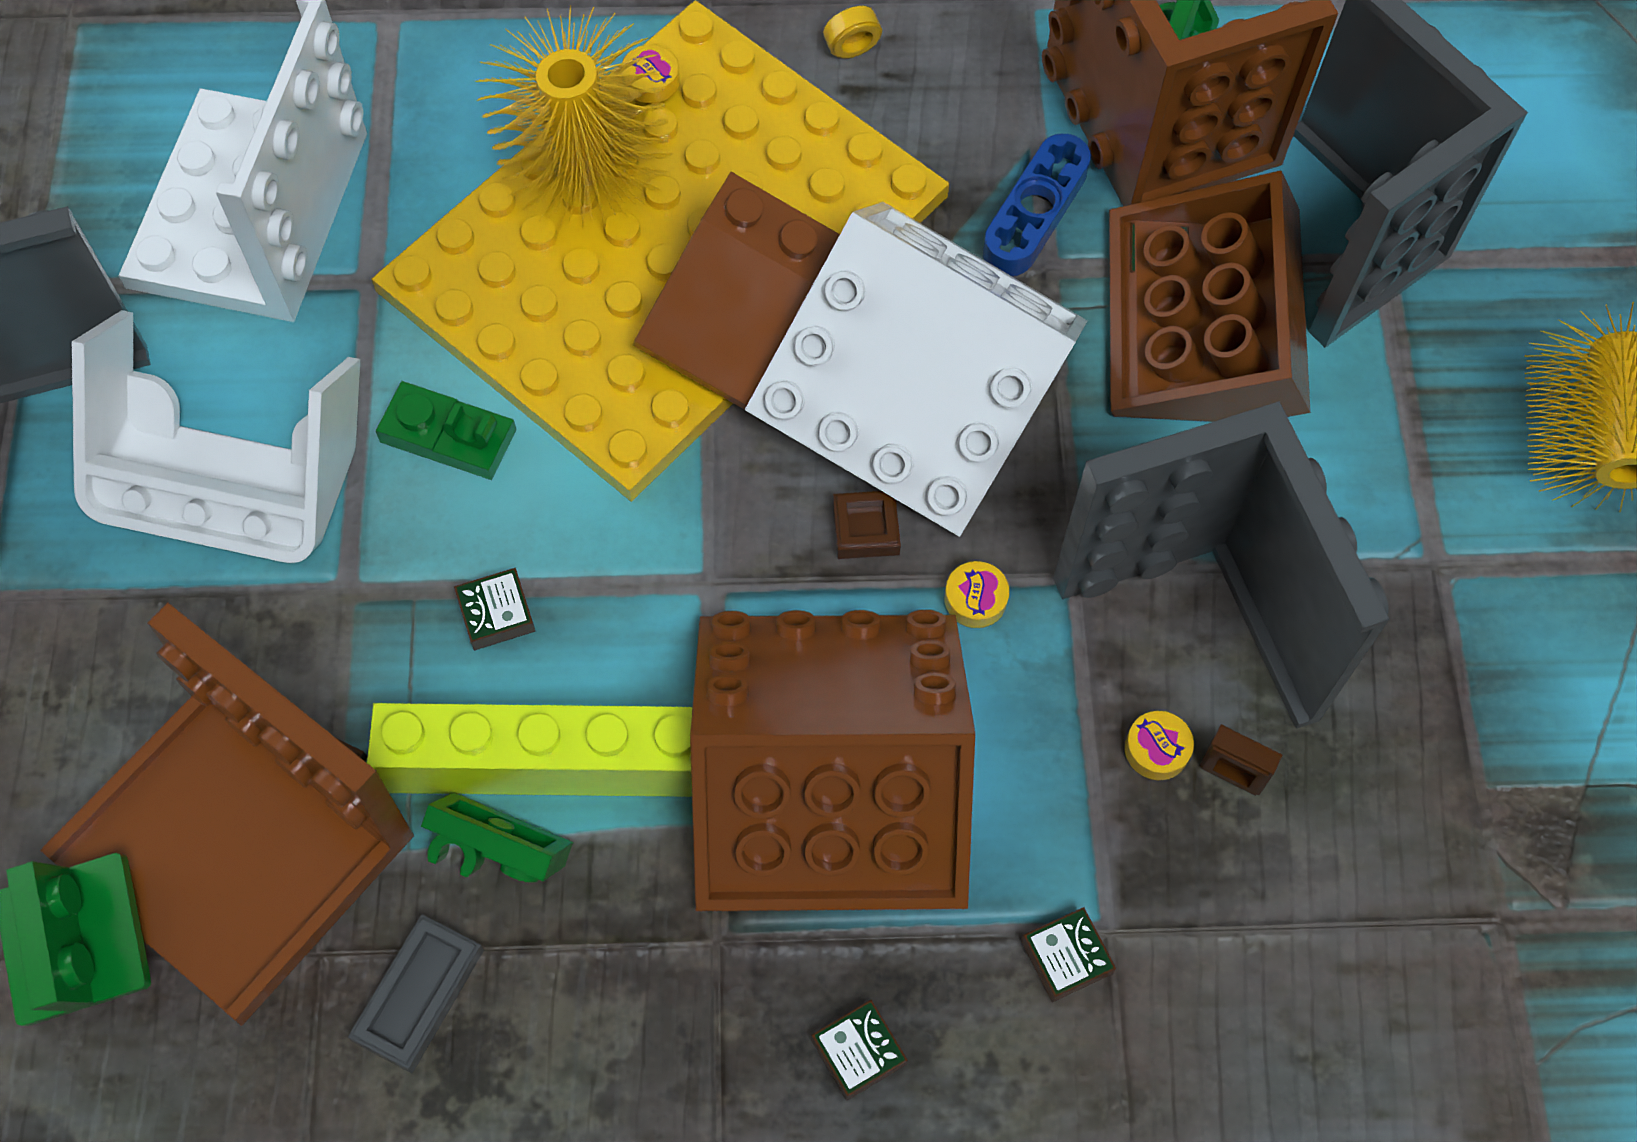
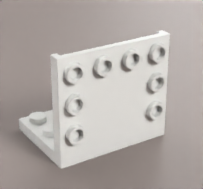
(255, 185)
(914, 364)

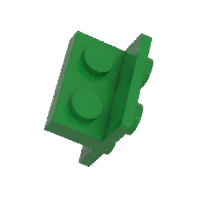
(71, 937)

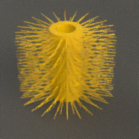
(576, 117)
(1612, 406)

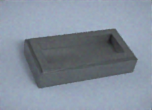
(416, 993)

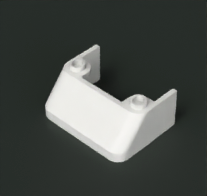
(197, 485)

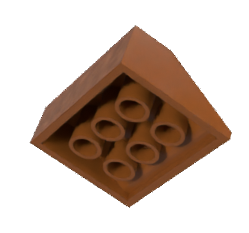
(736, 290)
(1210, 314)

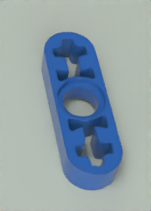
(1037, 181)

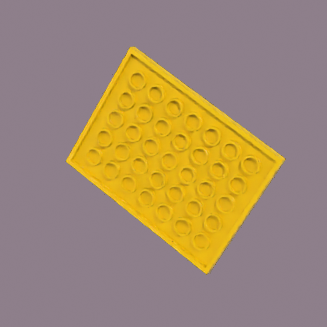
(558, 308)

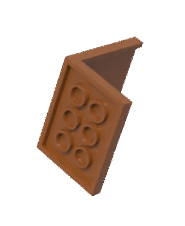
(1185, 110)
(831, 762)
(237, 826)

